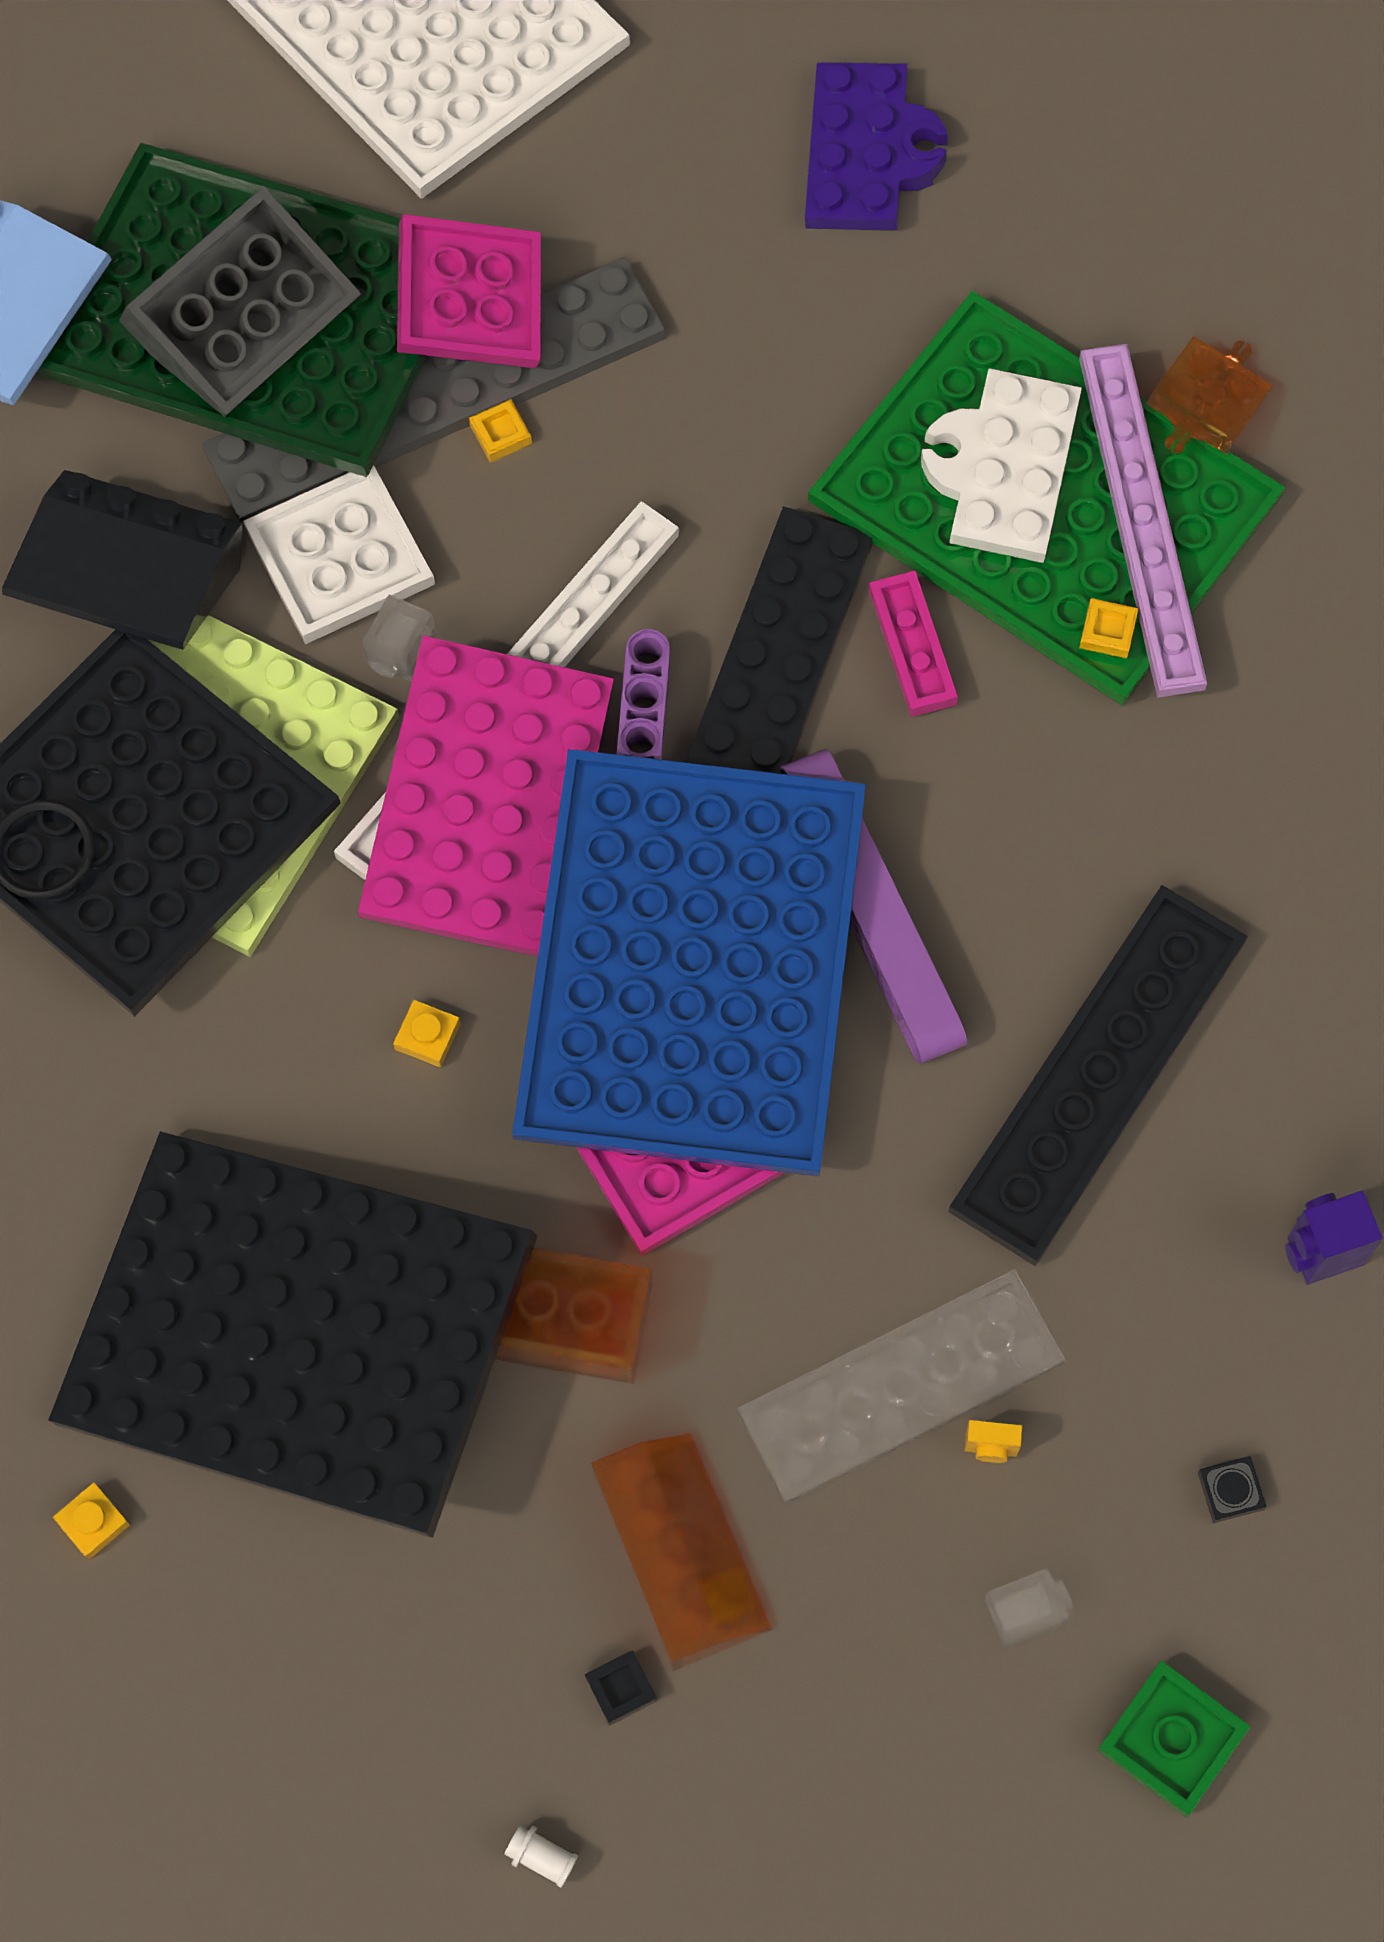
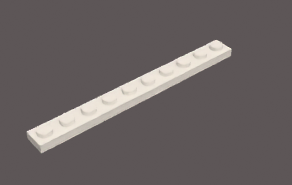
(562, 626)

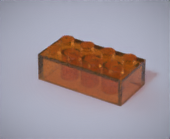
(578, 1316)

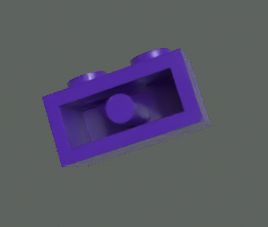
(1332, 1236)

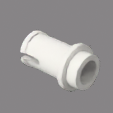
(540, 1855)

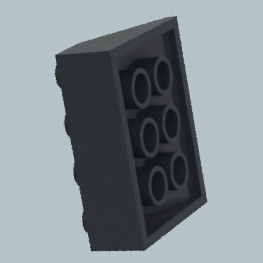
(125, 559)

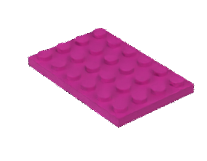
(479, 794)

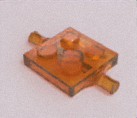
(1209, 395)

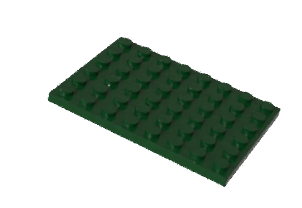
(324, 402)

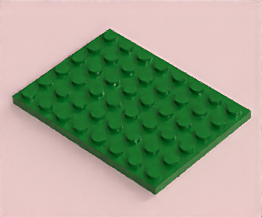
(882, 490)

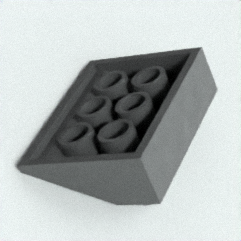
(239, 303)

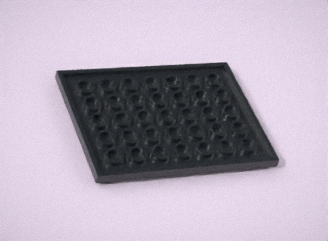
(295, 1332)

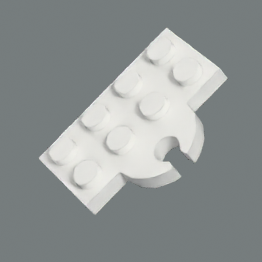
(1005, 463)

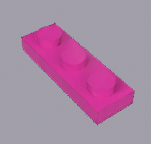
(913, 644)

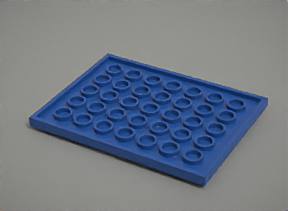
(691, 963)

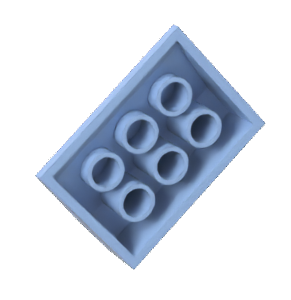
(41, 289)

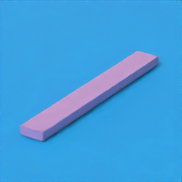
(1142, 521)

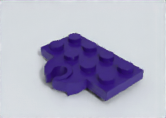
(866, 146)

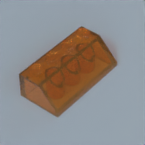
(680, 1548)

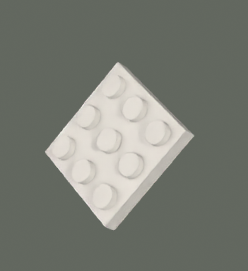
(338, 553)

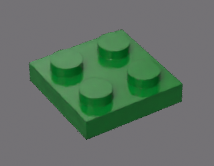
(1173, 1738)

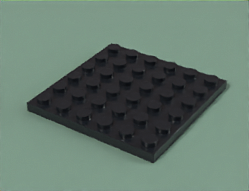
(181, 810)

